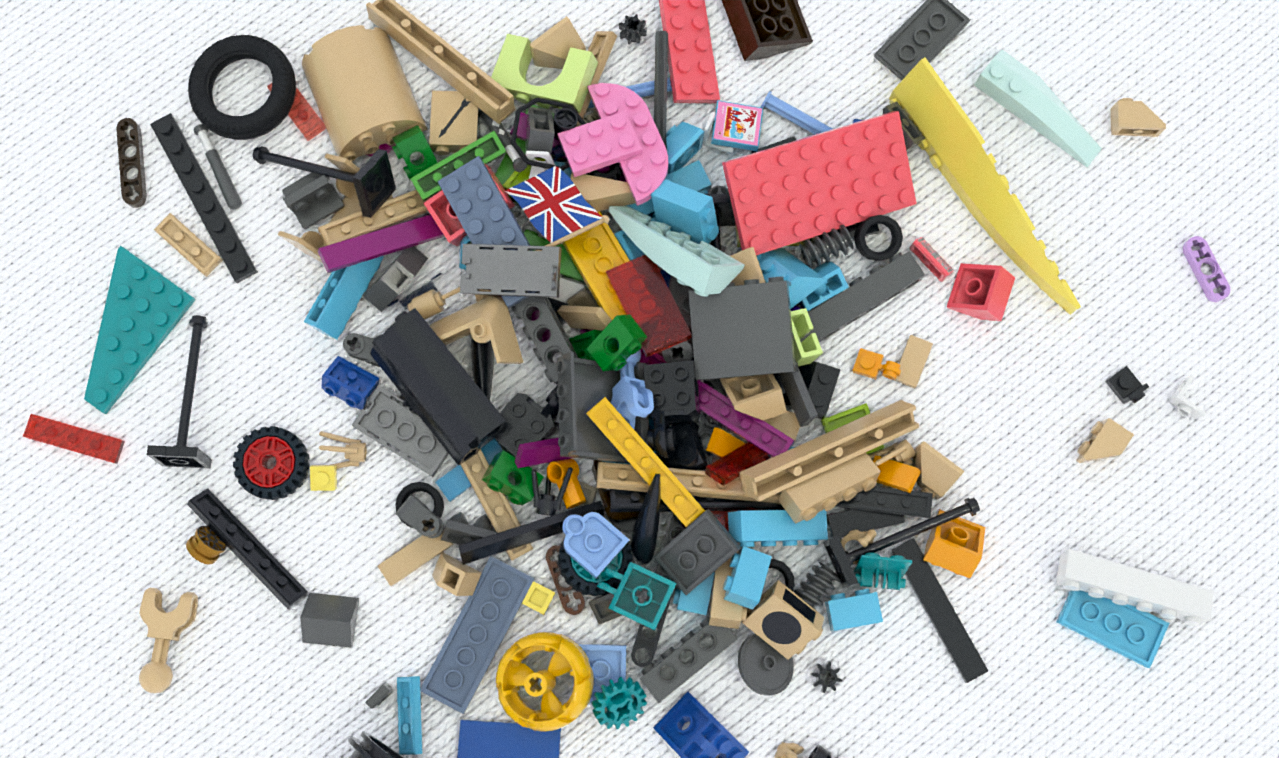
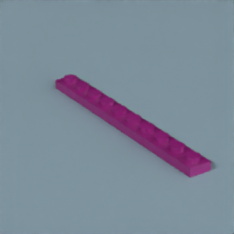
(721, 410)

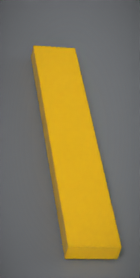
(645, 460)

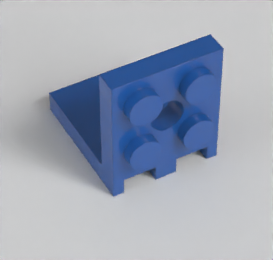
(703, 737)

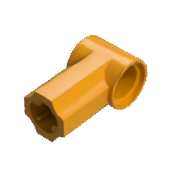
(557, 471)

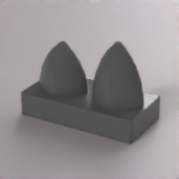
(459, 532)

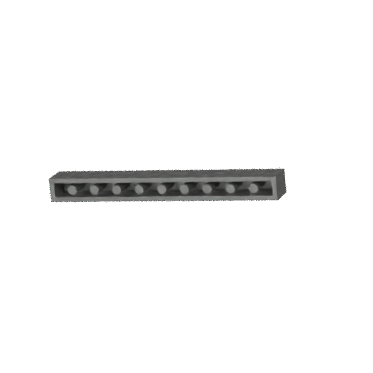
(859, 299)

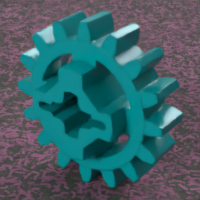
(619, 703)

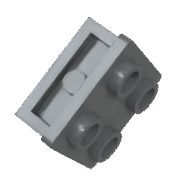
(312, 199)

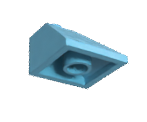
(682, 145)

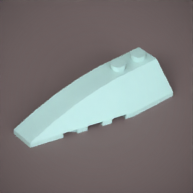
(1037, 105)
(691, 263)

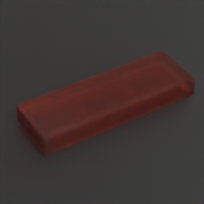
(304, 116)
(729, 466)

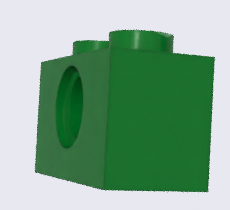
(410, 142)
(620, 330)
(497, 479)

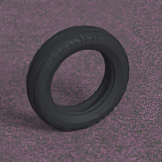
(219, 56)

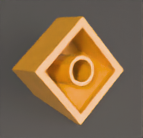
(956, 546)

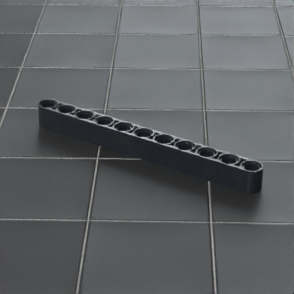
(641, 641)

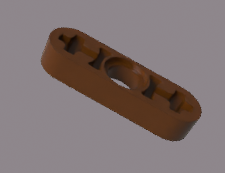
(564, 600)

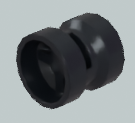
(564, 120)

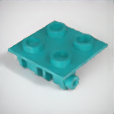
(873, 564)

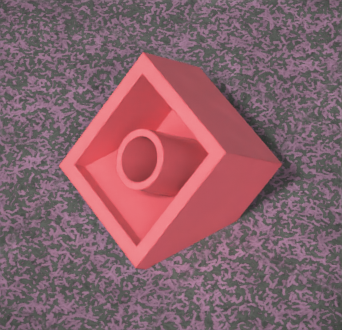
(981, 291)

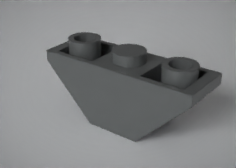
(395, 278)

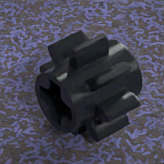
(635, 24)
(822, 670)

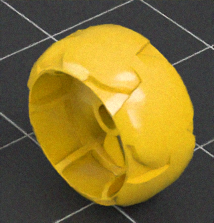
(513, 673)

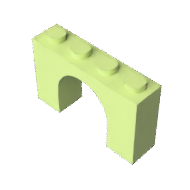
(567, 88)

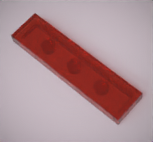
(74, 438)

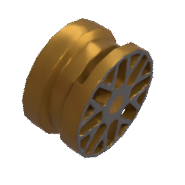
(205, 546)

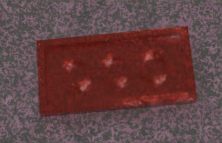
(650, 303)

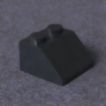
(820, 383)

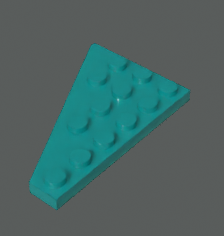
(135, 321)

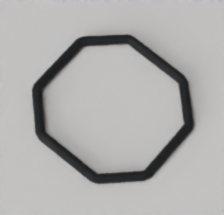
(515, 129)

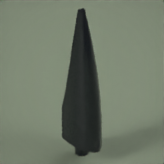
(482, 365)
(647, 524)

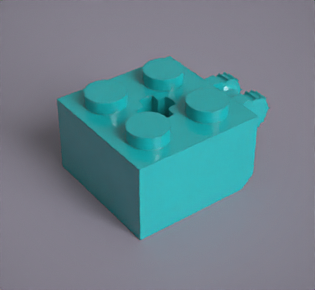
(625, 599)

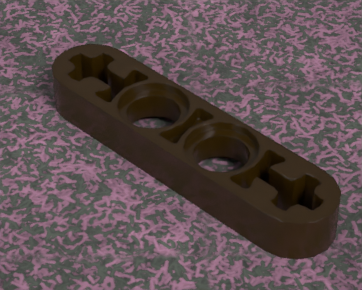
(128, 163)

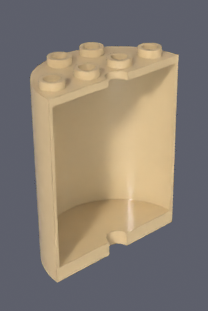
(360, 90)

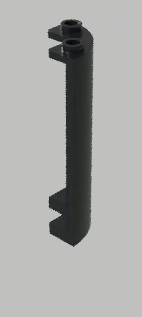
(436, 386)

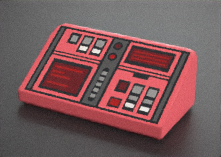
(931, 259)

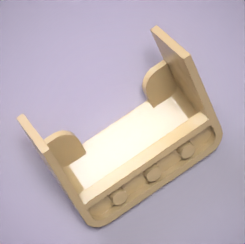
(312, 241)
(486, 322)

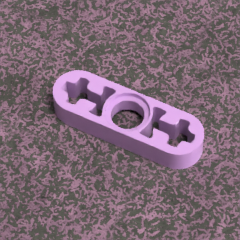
(1210, 259)

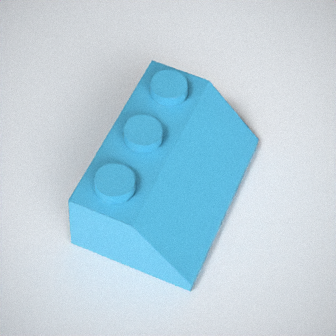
(783, 264)

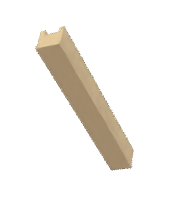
(442, 58)
(828, 450)

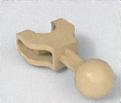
(164, 627)

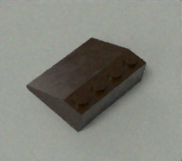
(767, 27)

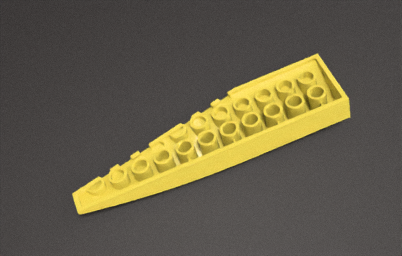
(958, 153)

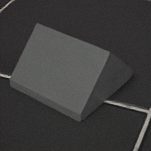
(329, 620)

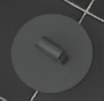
(763, 667)

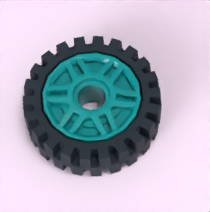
(583, 581)

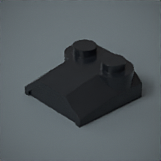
(689, 448)

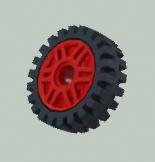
(253, 457)

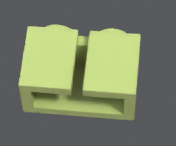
(809, 349)

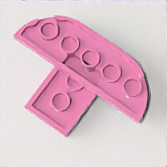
(620, 135)

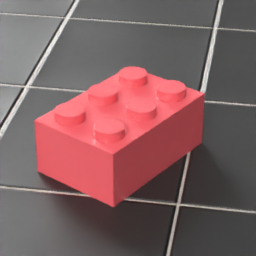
(446, 218)

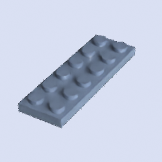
(483, 211)
(477, 635)

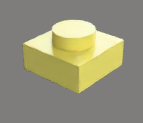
(323, 477)
(538, 598)

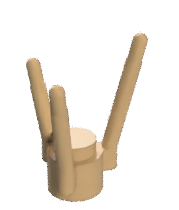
(354, 450)
(899, 452)

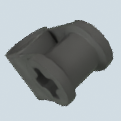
(363, 352)
(418, 515)

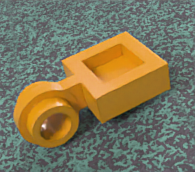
(870, 363)

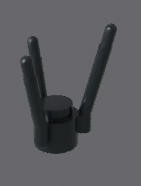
(546, 502)

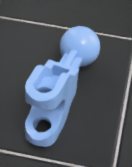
(630, 394)

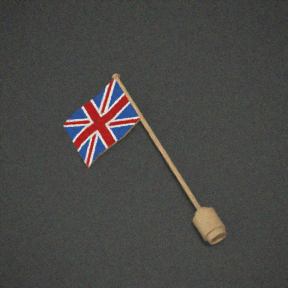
(553, 209)

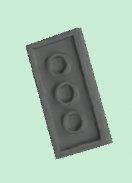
(922, 36)

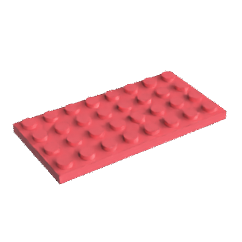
(820, 183)

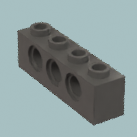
(535, 329)
(662, 688)

